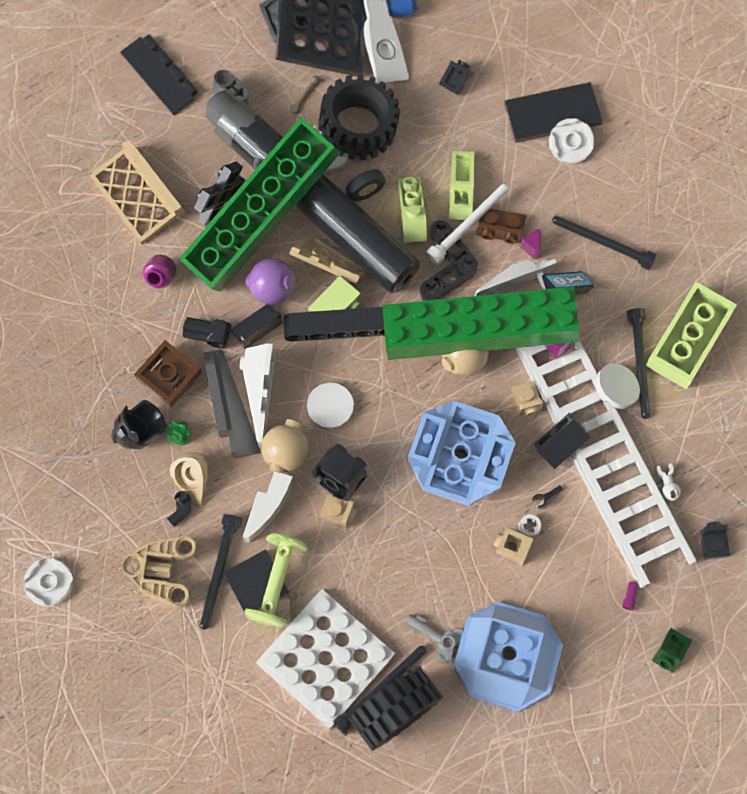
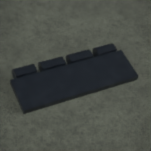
(157, 72)

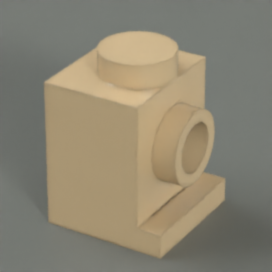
(521, 542)

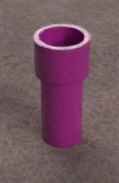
(629, 601)

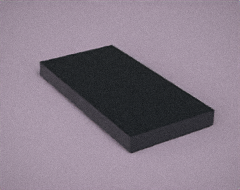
(539, 113)

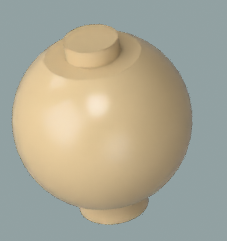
(465, 362)
(285, 447)

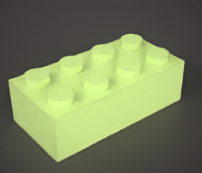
(691, 335)

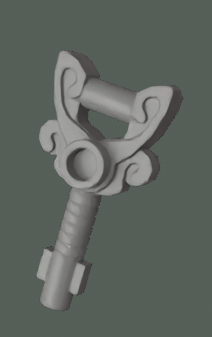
(445, 642)

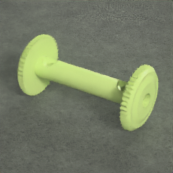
(276, 579)

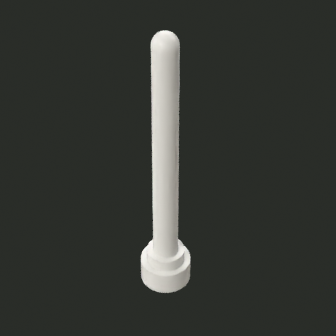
(437, 253)

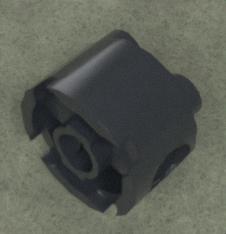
(340, 472)

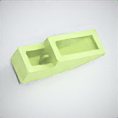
(461, 185)

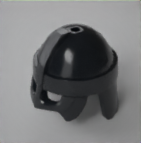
(138, 426)

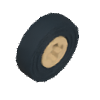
(365, 185)

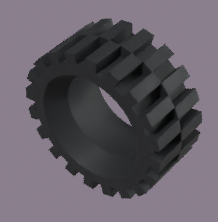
(365, 95)
(395, 707)

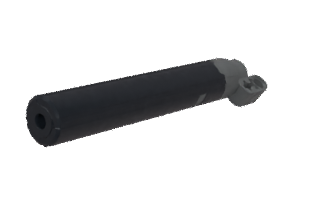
(324, 202)

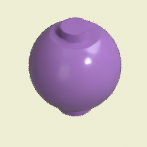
(271, 281)

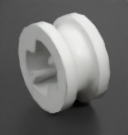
(523, 521)

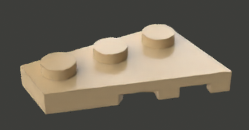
(328, 258)

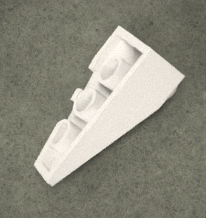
(258, 374)

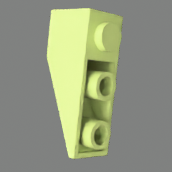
(412, 209)

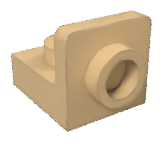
(527, 399)
(338, 511)

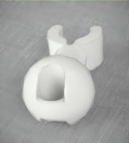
(669, 488)

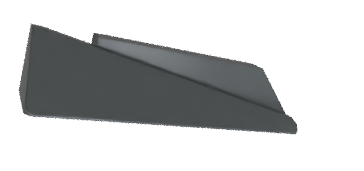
(228, 407)

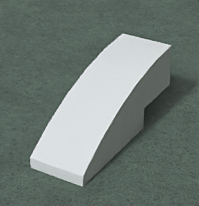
(267, 505)

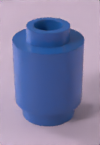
(401, 8)

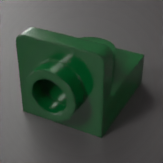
(672, 650)

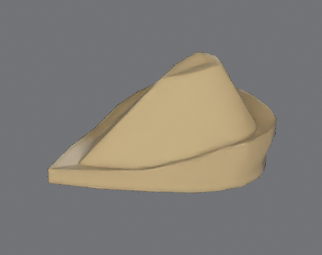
(190, 475)

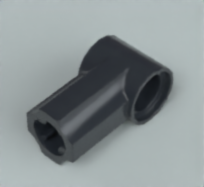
(212, 332)

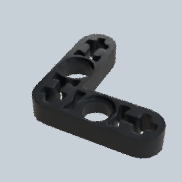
(455, 268)

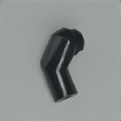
(183, 508)

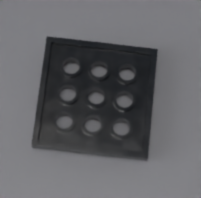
(310, 34)

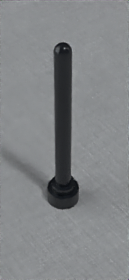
(644, 258)
(636, 318)
(230, 526)
(343, 722)

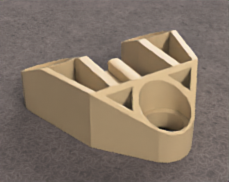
(159, 550)

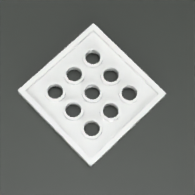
(326, 675)

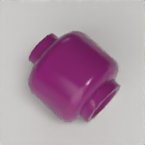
(159, 271)

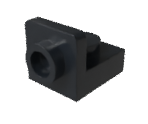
(456, 76)
(715, 541)

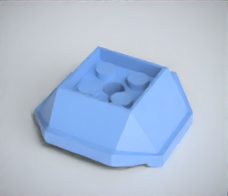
(467, 429)
(502, 681)

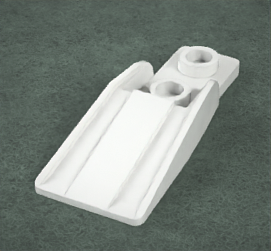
(383, 44)
(516, 276)

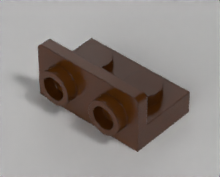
(502, 226)

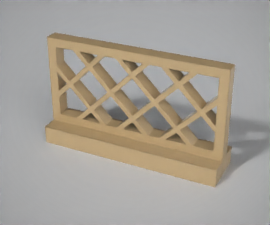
(155, 185)

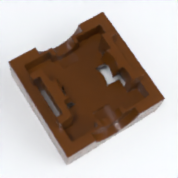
(162, 376)

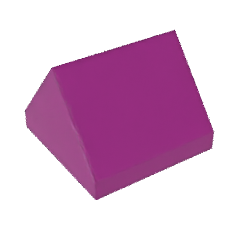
(532, 243)

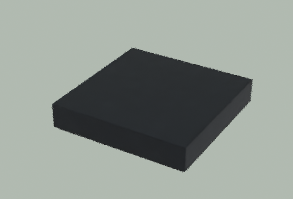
(251, 579)

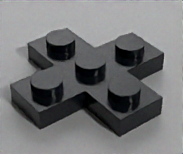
(213, 198)

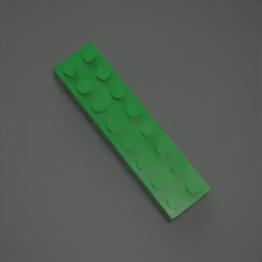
(260, 205)
(481, 323)

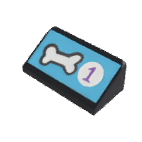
(568, 279)

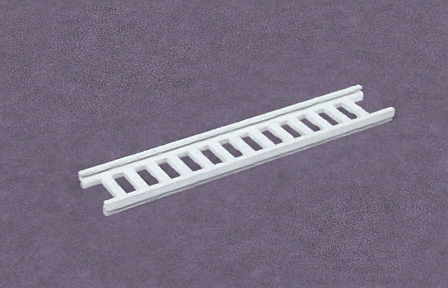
(591, 476)

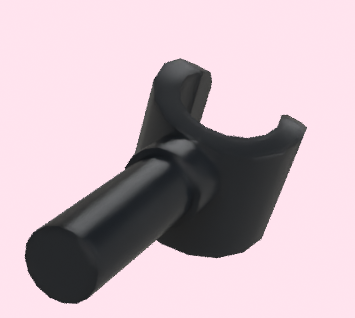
(547, 496)

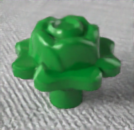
(178, 432)

